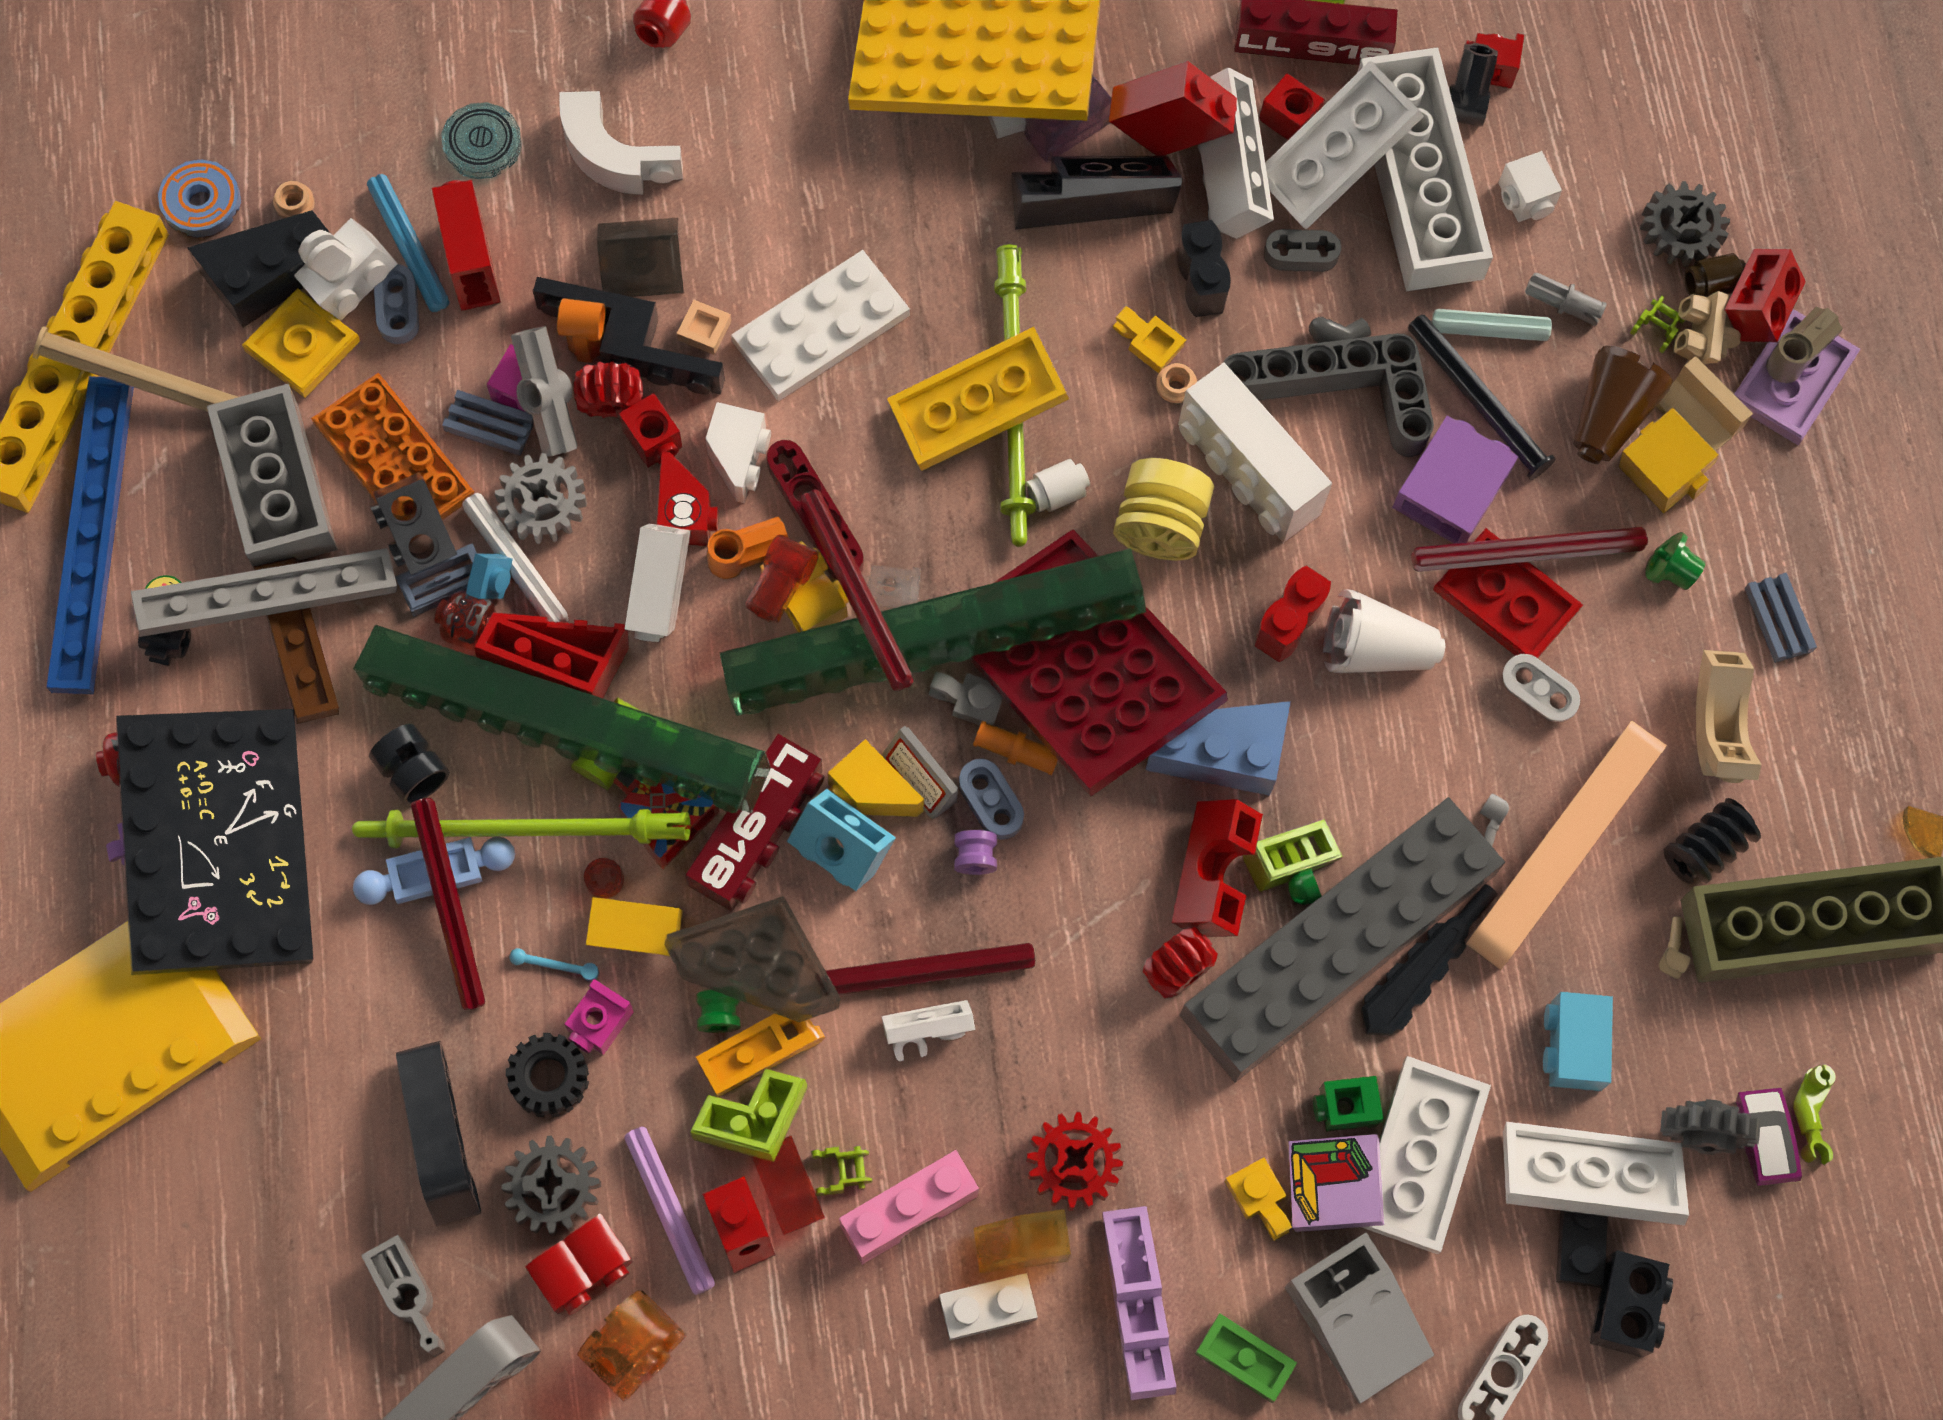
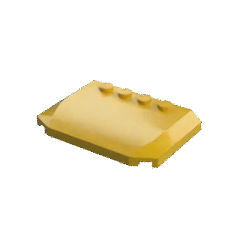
(101, 1048)

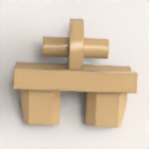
(1710, 329)

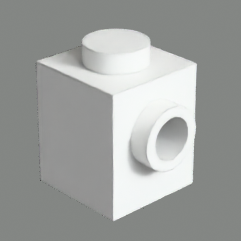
(1529, 187)

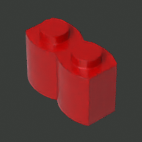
(1291, 614)
(579, 1265)

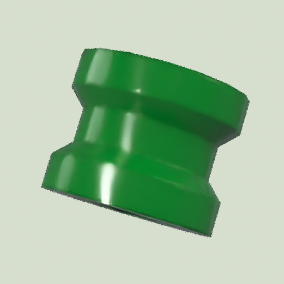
(717, 1012)

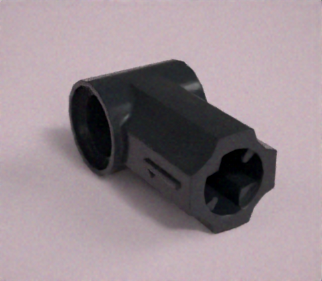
(1472, 83)

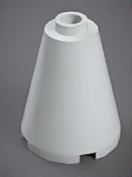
(1377, 638)

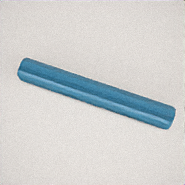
(408, 243)

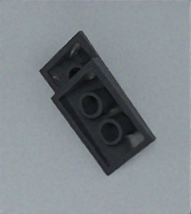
(1094, 190)

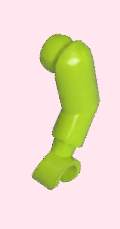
(1807, 1105)

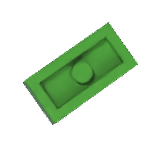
(1246, 1358)

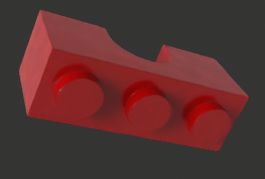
(1217, 837)

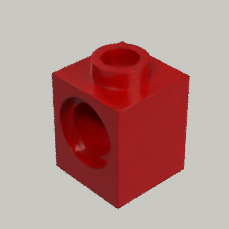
(1286, 96)
(649, 415)

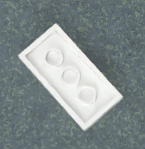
(1340, 144)
(820, 325)
(1426, 1151)
(1595, 1173)

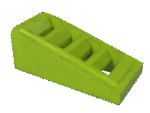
(1267, 866)

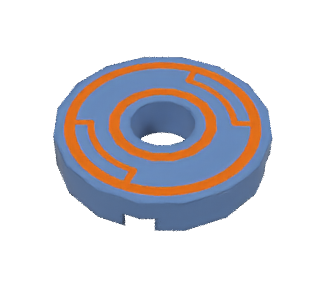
(193, 178)

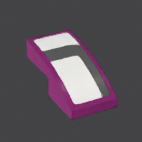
(1776, 1155)

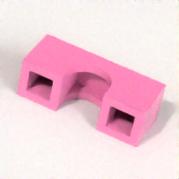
(907, 1205)

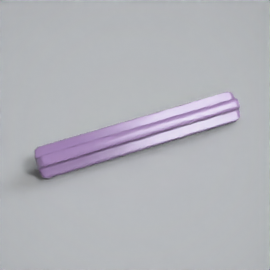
(669, 1210)

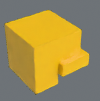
(1668, 461)

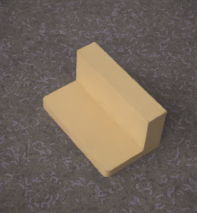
(1706, 404)

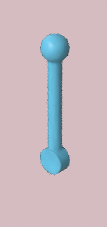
(588, 971)

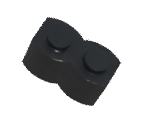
(1203, 268)

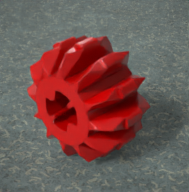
(607, 389)
(1180, 962)

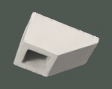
(734, 446)

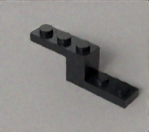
(630, 335)

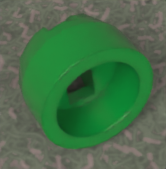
(1304, 887)

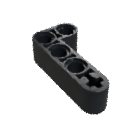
(436, 1134)

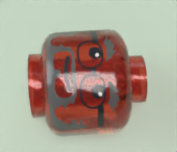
(463, 619)

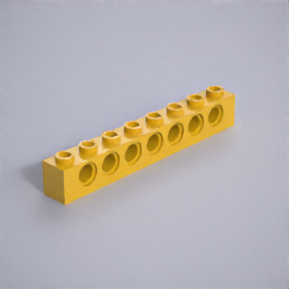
(110, 307)

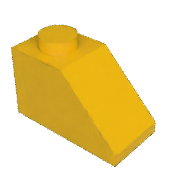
(873, 785)

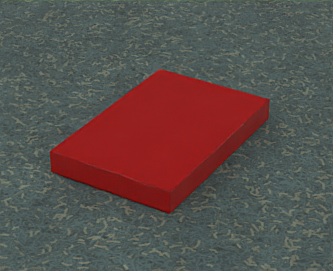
(1510, 602)

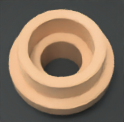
(293, 191)
(1175, 372)

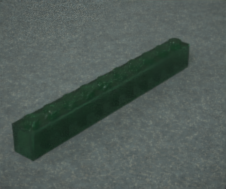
(936, 631)
(563, 719)

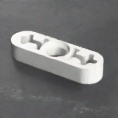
(1509, 1339)

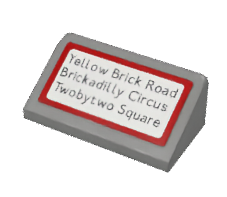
(921, 771)

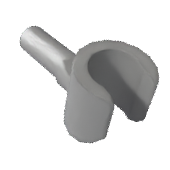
(1495, 810)

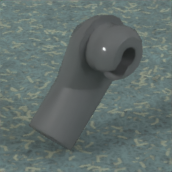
(1327, 330)

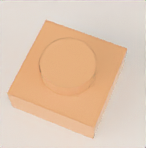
(704, 327)

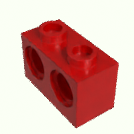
(1765, 295)

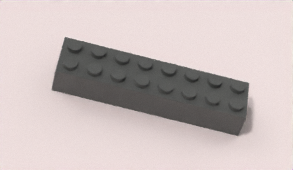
(1341, 939)

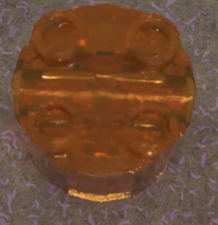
(631, 1344)

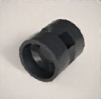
(406, 759)

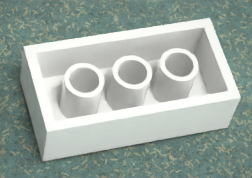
(1253, 453)

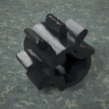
(166, 645)

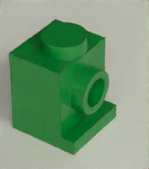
(1362, 1096)

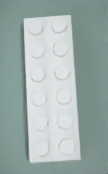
(1429, 181)

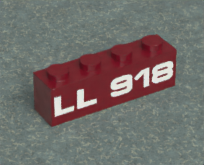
(1315, 30)
(749, 840)

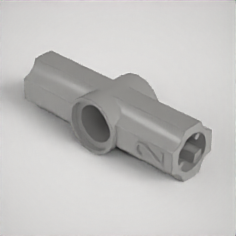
(544, 391)

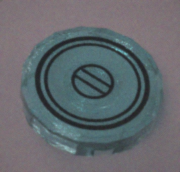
(481, 140)

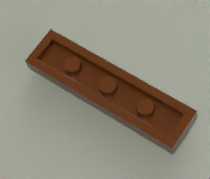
(302, 660)

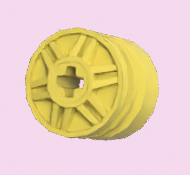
(1163, 509)

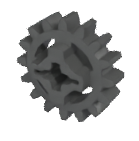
(1698, 219)
(1710, 1127)
(530, 1185)

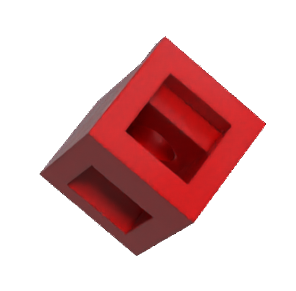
(1508, 56)

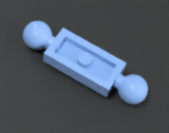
(410, 878)

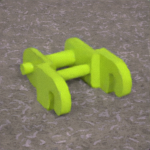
(1649, 316)
(860, 1179)

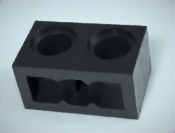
(421, 520)
(1620, 1300)

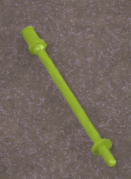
(1010, 287)
(642, 826)

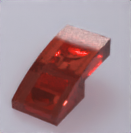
(789, 1188)

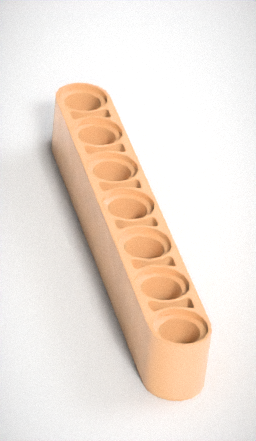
(1565, 845)

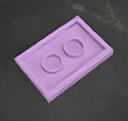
(1795, 405)

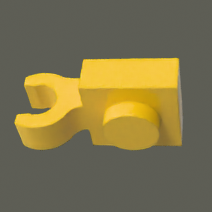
(1152, 341)
(1258, 1193)

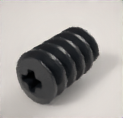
(1711, 841)

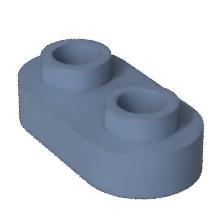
(397, 307)
(993, 800)

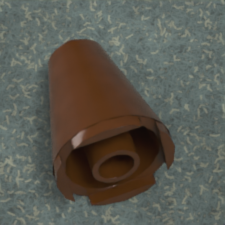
(1617, 402)

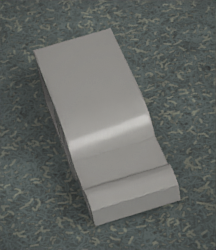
(393, 1288)

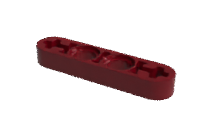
(801, 464)

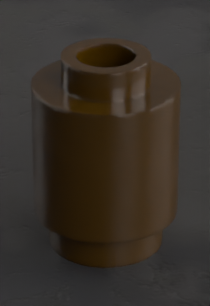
(1714, 275)

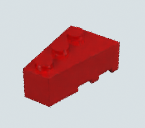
(558, 652)

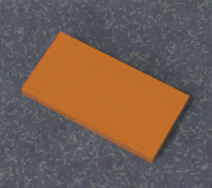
(386, 444)

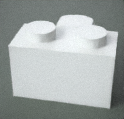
(342, 267)

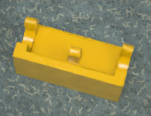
(631, 925)

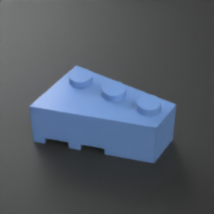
(1228, 748)

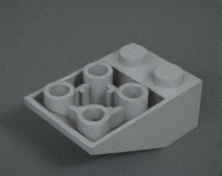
(1360, 1317)

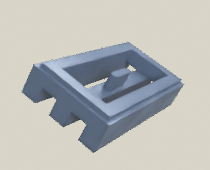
(493, 408)
(432, 601)
(1795, 614)

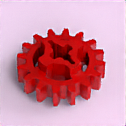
(1088, 1176)

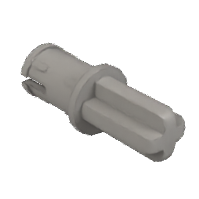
(1565, 298)

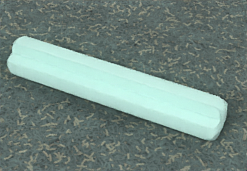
(1492, 324)

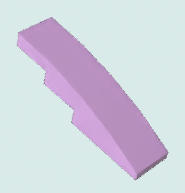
(1139, 1303)

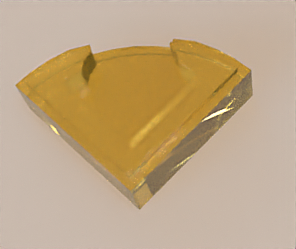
(1924, 831)

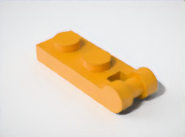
(755, 1050)

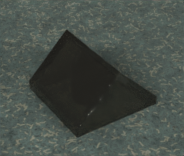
(640, 257)

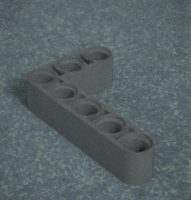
(1342, 375)

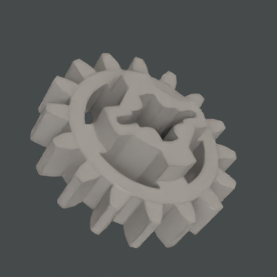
(546, 514)

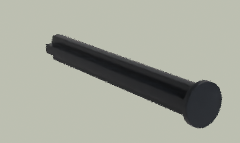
(1480, 396)

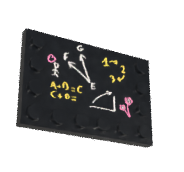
(213, 841)

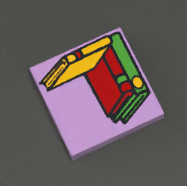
(1336, 1183)

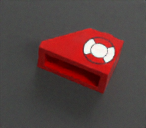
(685, 502)

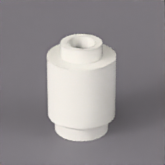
(1058, 485)

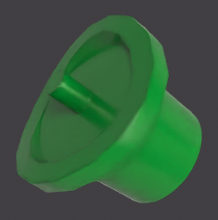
(1675, 563)

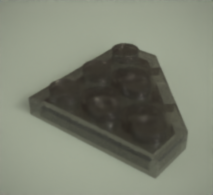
(757, 959)

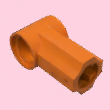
(583, 326)
(748, 544)

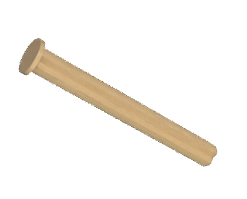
(127, 371)

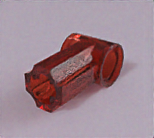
(785, 568)

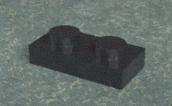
(1582, 1249)

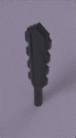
(1408, 984)

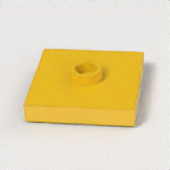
(301, 343)

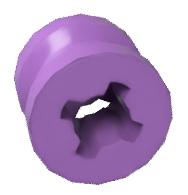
(975, 852)

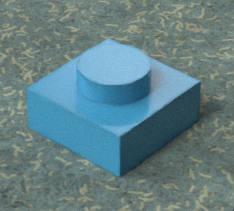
(489, 576)

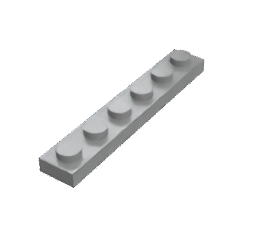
(263, 592)

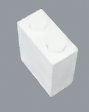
(657, 581)

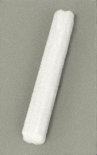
(521, 569)

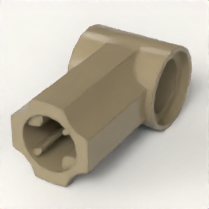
(1803, 345)

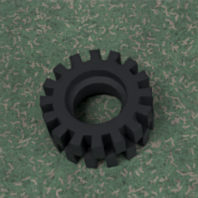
(540, 1049)

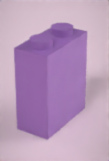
(1455, 481)

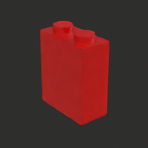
(1173, 109)
(466, 244)

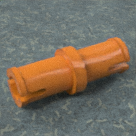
(1015, 747)

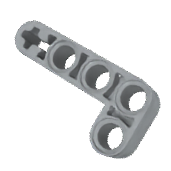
(469, 1373)

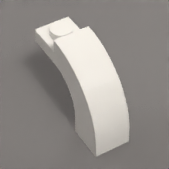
(604, 158)

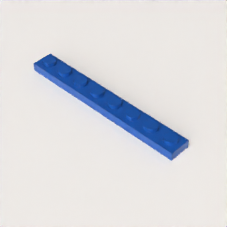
(90, 537)

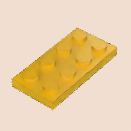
(978, 398)

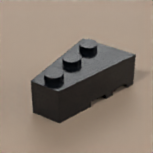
(256, 266)

